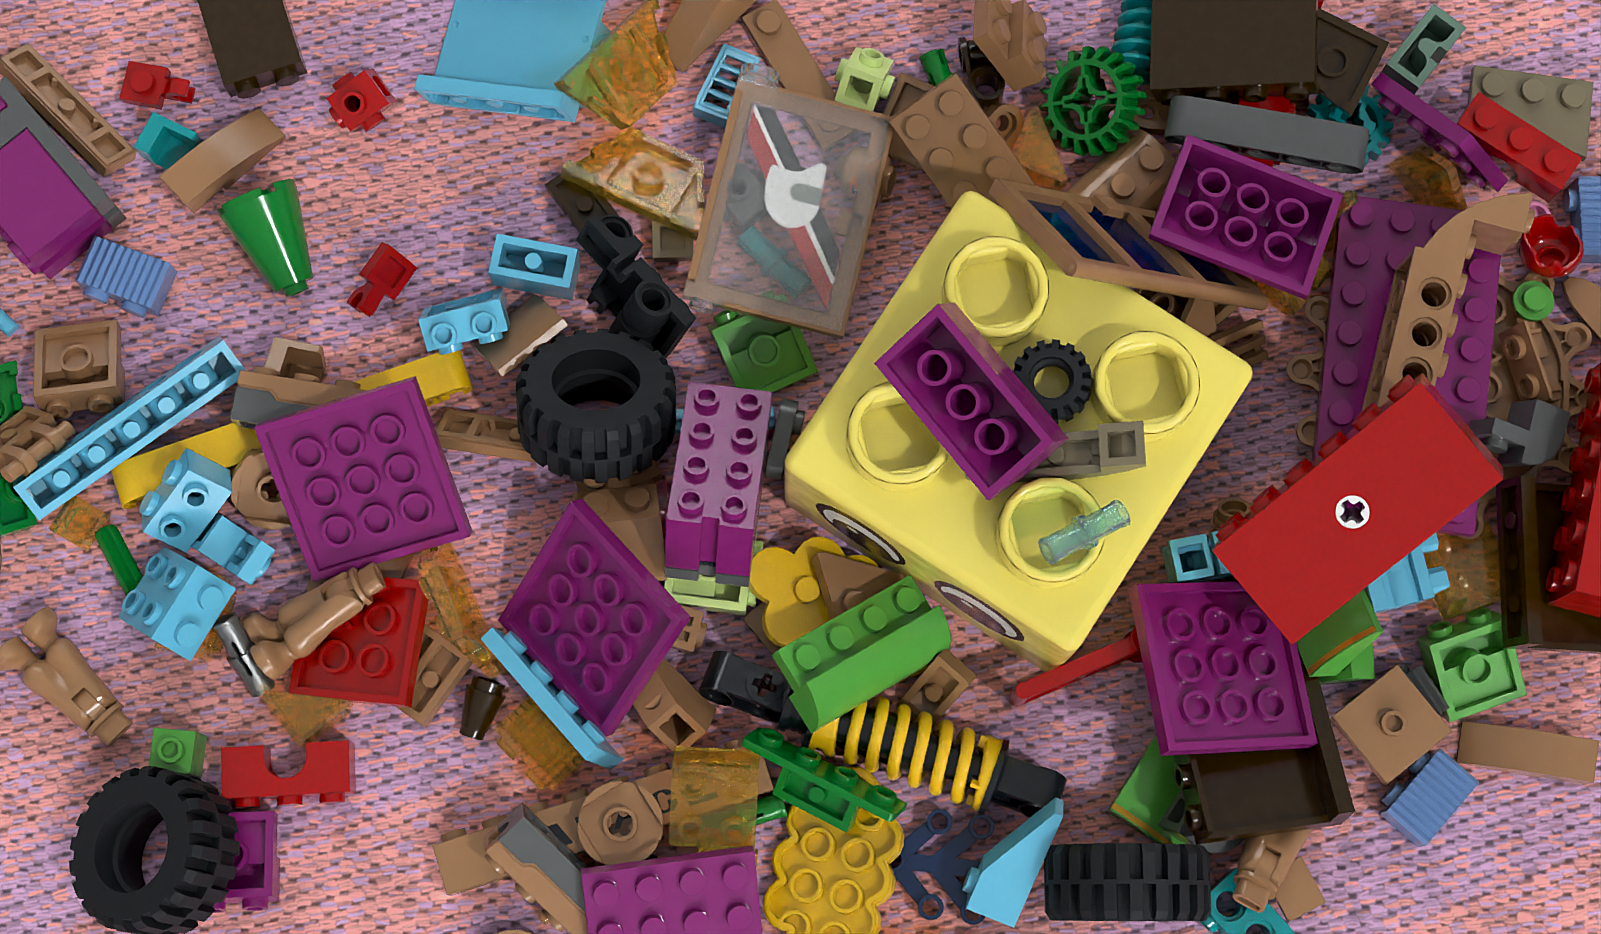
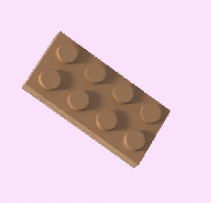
(957, 142)

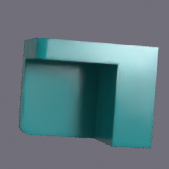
(165, 141)

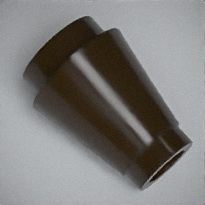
(480, 706)

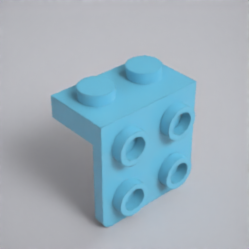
(176, 602)

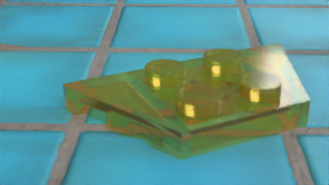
(624, 70)
(645, 178)
(457, 607)

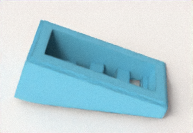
(709, 111)

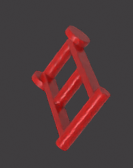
(1078, 669)

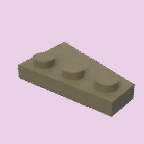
(1546, 102)

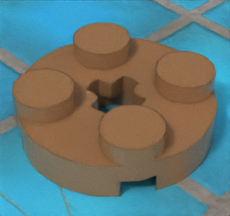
(253, 500)
(626, 800)

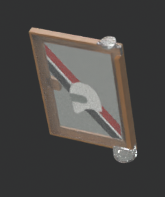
(788, 206)

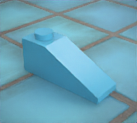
(1011, 866)

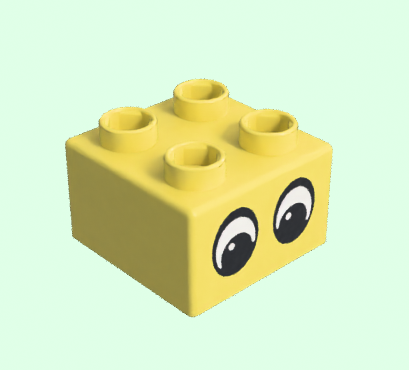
(901, 499)

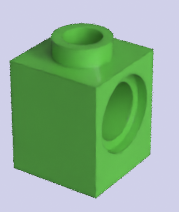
(178, 751)

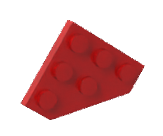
(371, 654)

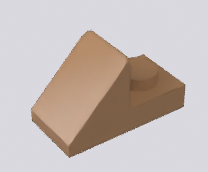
(938, 686)

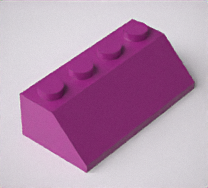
(970, 400)

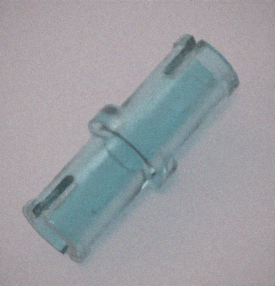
(1084, 532)

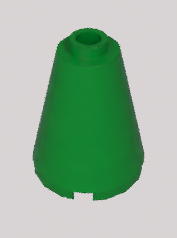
(272, 235)

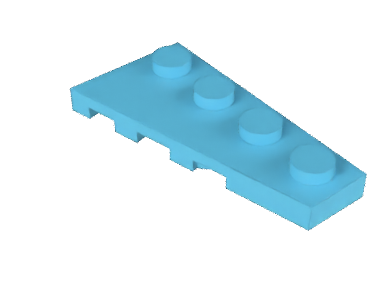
(554, 703)

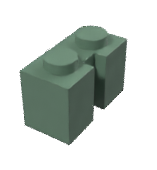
(1423, 49)

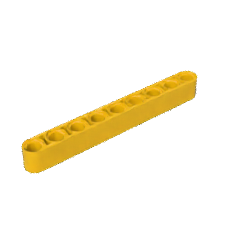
(226, 445)

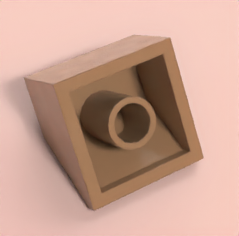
(634, 519)

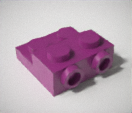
(257, 864)

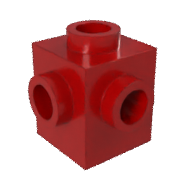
(373, 98)

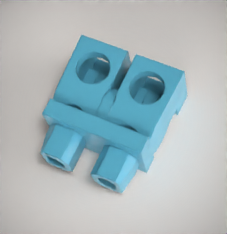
(1192, 560)
(1408, 580)

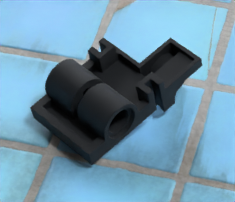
(631, 287)

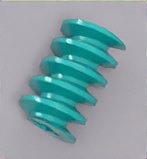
(1134, 36)

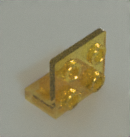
(1471, 572)
(713, 797)

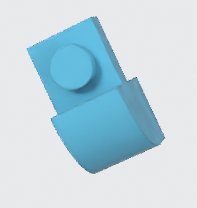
(234, 549)

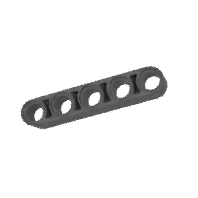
(1269, 134)

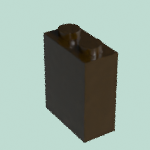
(252, 44)

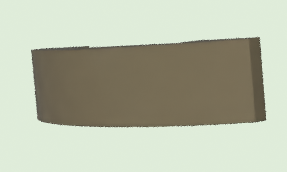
(1095, 453)

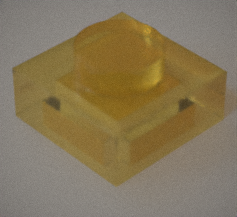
(79, 522)

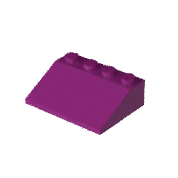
(1245, 216)

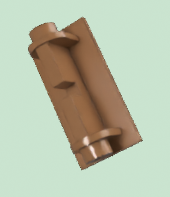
(1524, 350)

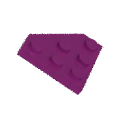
(1440, 133)

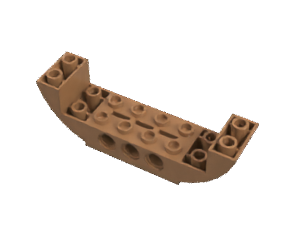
(1426, 289)

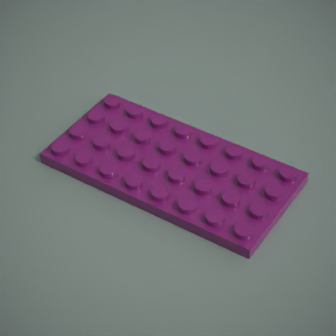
(1367, 250)

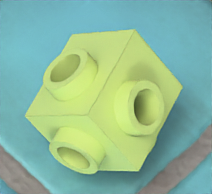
(864, 79)

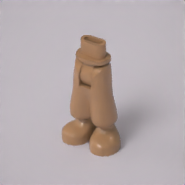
(310, 618)
(64, 678)
(1265, 866)

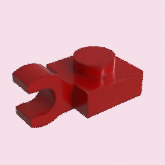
(151, 84)
(385, 276)

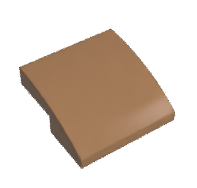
(529, 328)

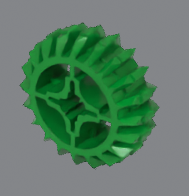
(1086, 70)

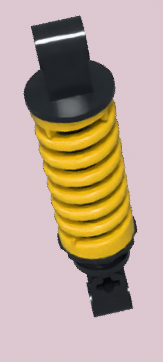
(892, 741)

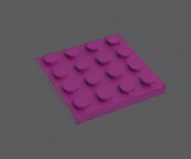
(364, 479)
(594, 617)
(1218, 671)
(675, 895)

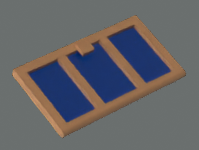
(1112, 246)

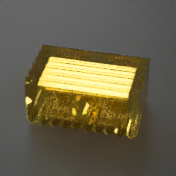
(540, 745)

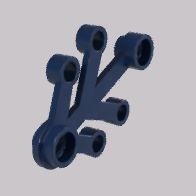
(941, 865)

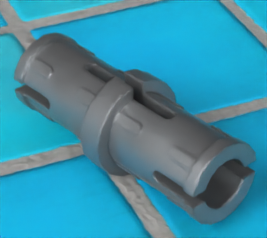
(238, 647)

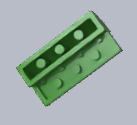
(862, 652)

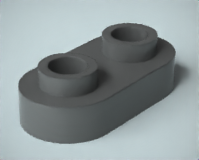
(788, 423)

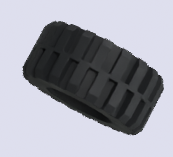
(601, 441)
(113, 843)
(1127, 882)

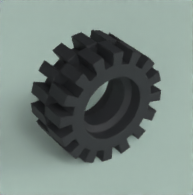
(1068, 360)

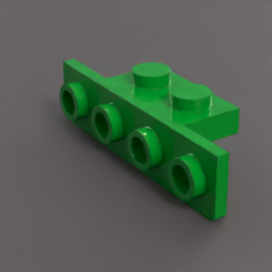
(820, 787)

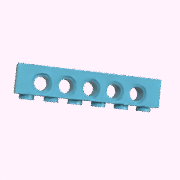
(129, 427)

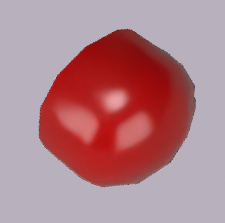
(1550, 248)

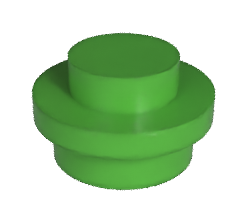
(1533, 301)

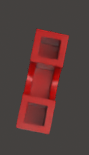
(1538, 159)
(326, 774)

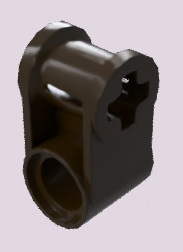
(979, 72)

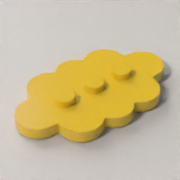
(792, 589)
(833, 877)

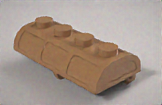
(1131, 174)

